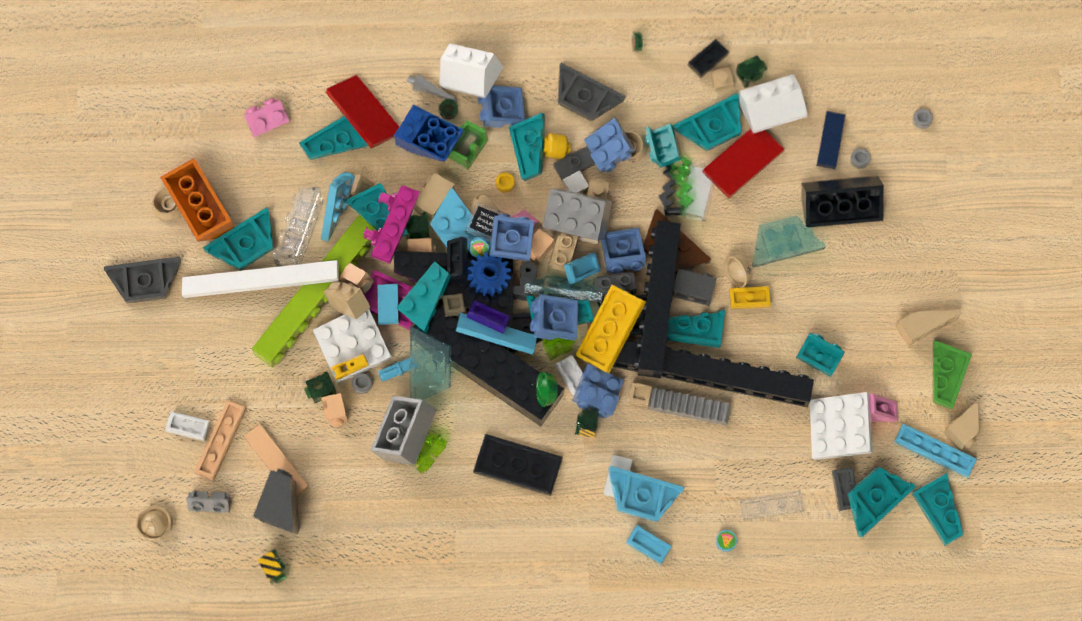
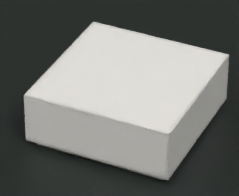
(576, 183)

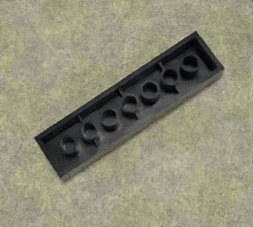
(492, 368)

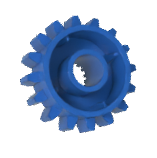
(487, 284)

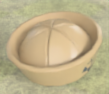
(639, 144)
(164, 205)
(738, 270)
(153, 522)

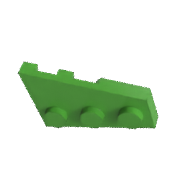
(948, 373)

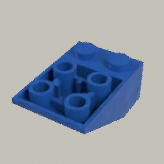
(427, 134)

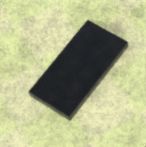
(517, 464)

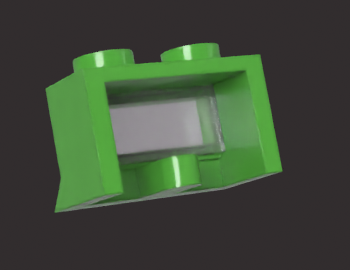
(469, 144)

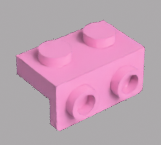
(265, 117)

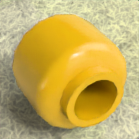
(556, 146)

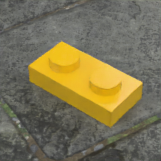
(749, 297)

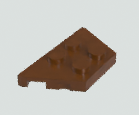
(688, 252)

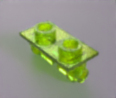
(432, 446)

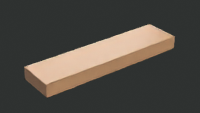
(220, 440)
(272, 455)

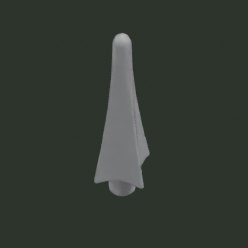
(424, 85)

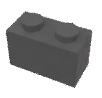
(694, 286)

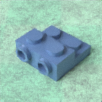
(502, 107)
(609, 146)
(511, 237)
(623, 251)
(554, 317)
(598, 391)

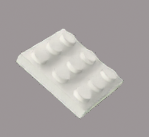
(349, 338)
(841, 426)

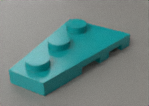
(369, 208)
(699, 330)

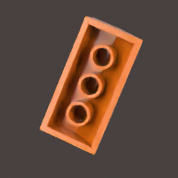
(197, 201)

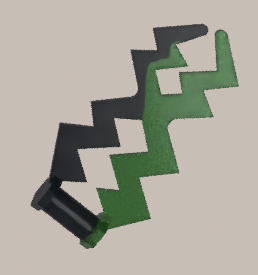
(681, 194)

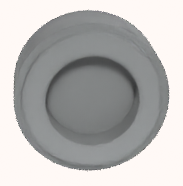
(922, 118)
(860, 158)
(362, 383)

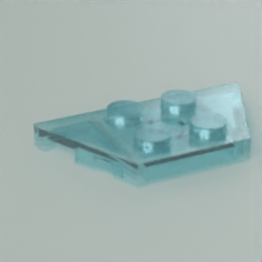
(783, 241)
(561, 288)
(428, 365)

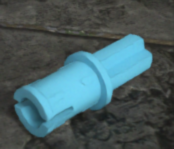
(394, 370)

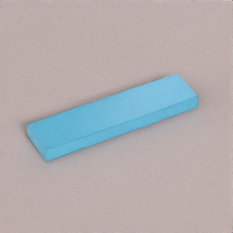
(510, 338)
(935, 450)

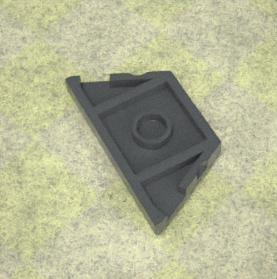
(585, 95)
(144, 279)

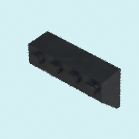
(842, 201)

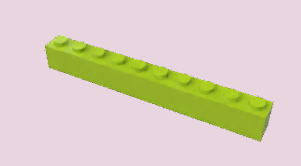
(310, 298)

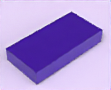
(488, 316)

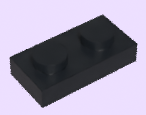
(708, 58)
(457, 258)

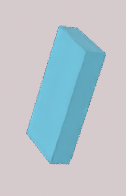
(582, 268)
(387, 304)
(648, 544)

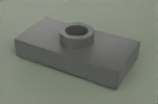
(573, 163)
(843, 483)

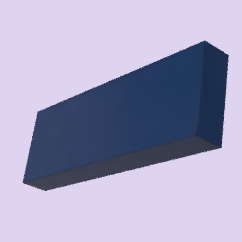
(830, 140)

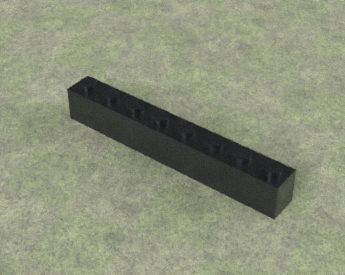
(659, 298)

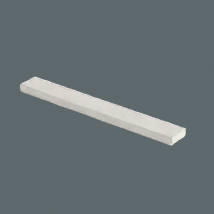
(260, 279)

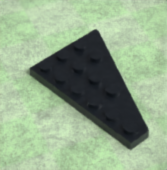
(415, 264)

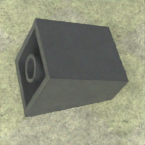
(279, 502)

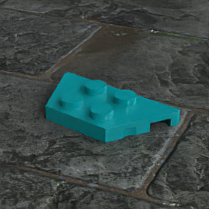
(712, 125)
(244, 242)
(876, 498)

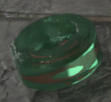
(636, 41)
(448, 109)

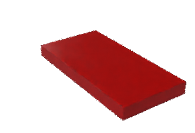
(363, 111)
(742, 161)

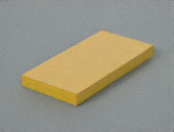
(610, 328)

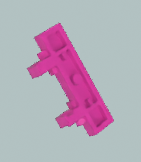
(388, 238)

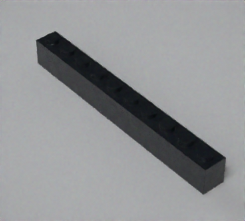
(726, 375)

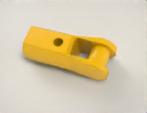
(353, 365)

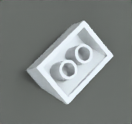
(469, 70)
(772, 103)

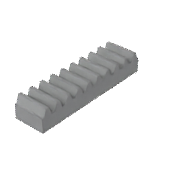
(689, 406)

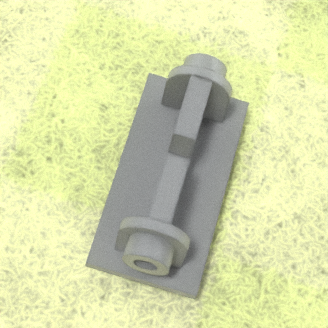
(199, 501)

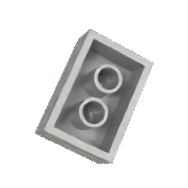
(577, 214)
(403, 430)

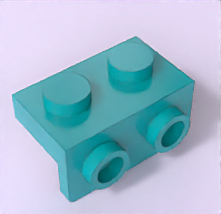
(663, 145)
(820, 354)

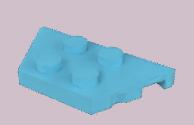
(335, 205)
(452, 220)
(642, 494)

